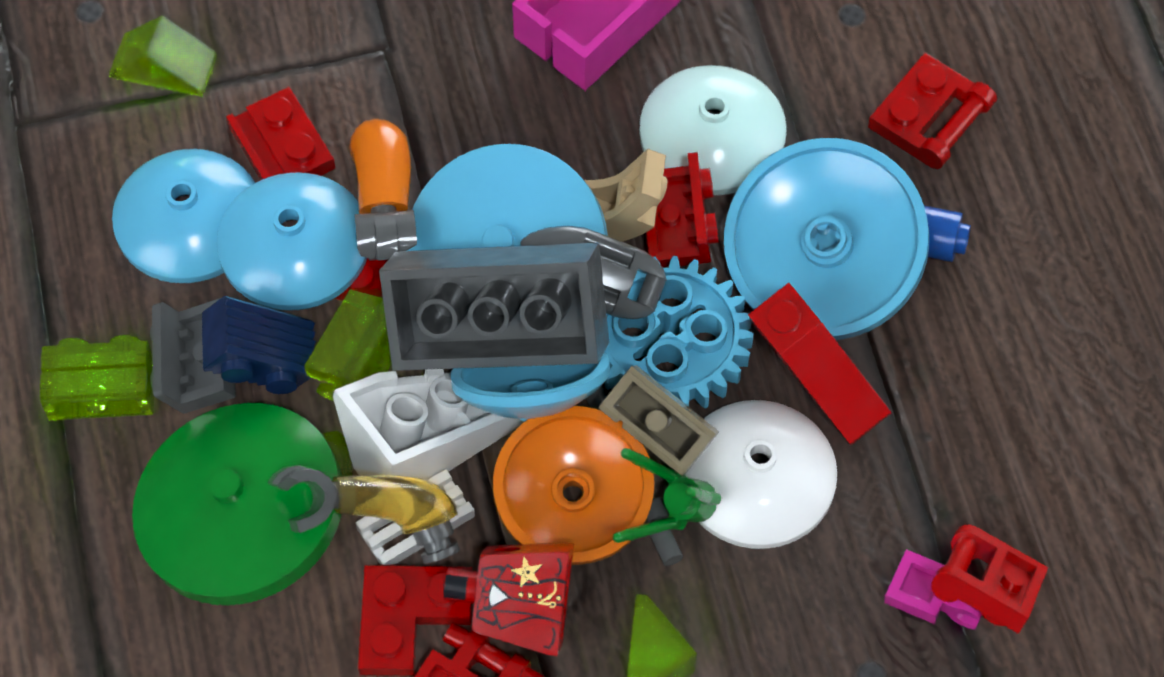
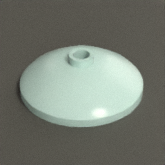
(727, 142)

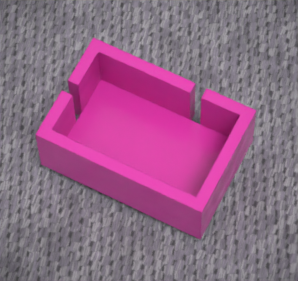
(585, 34)

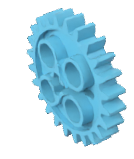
(700, 363)

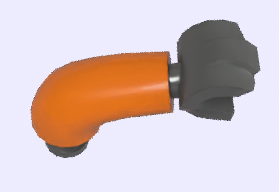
(383, 190)

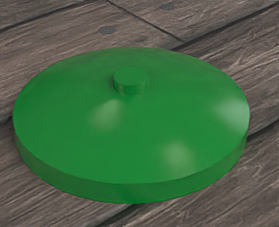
(212, 517)

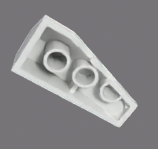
(413, 424)

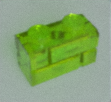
(96, 379)

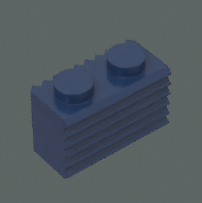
(256, 345)

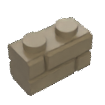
(658, 419)

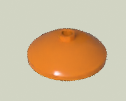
(564, 451)

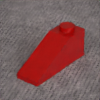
(819, 363)

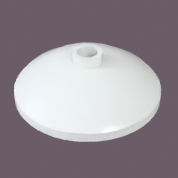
(771, 500)

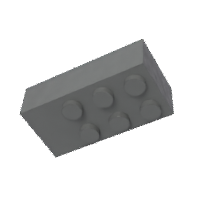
(495, 307)

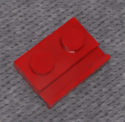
(280, 137)

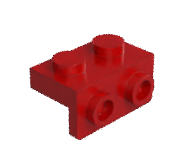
(681, 216)

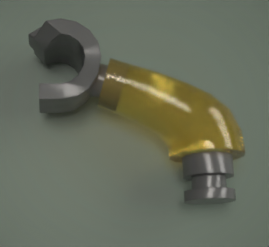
(408, 501)

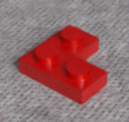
(393, 606)

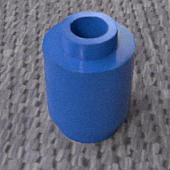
(946, 233)

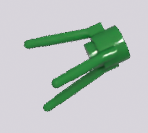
(684, 498)

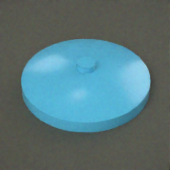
(500, 198)
(833, 226)

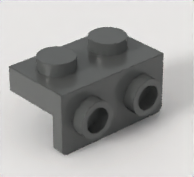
(178, 360)

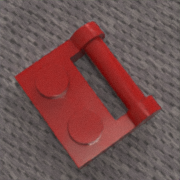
(920, 101)
(1007, 585)

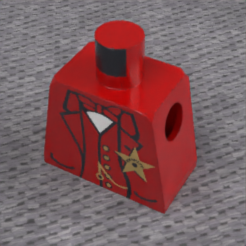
(518, 593)

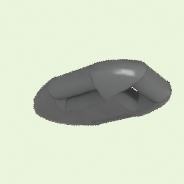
(619, 269)

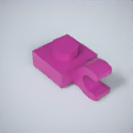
(912, 593)

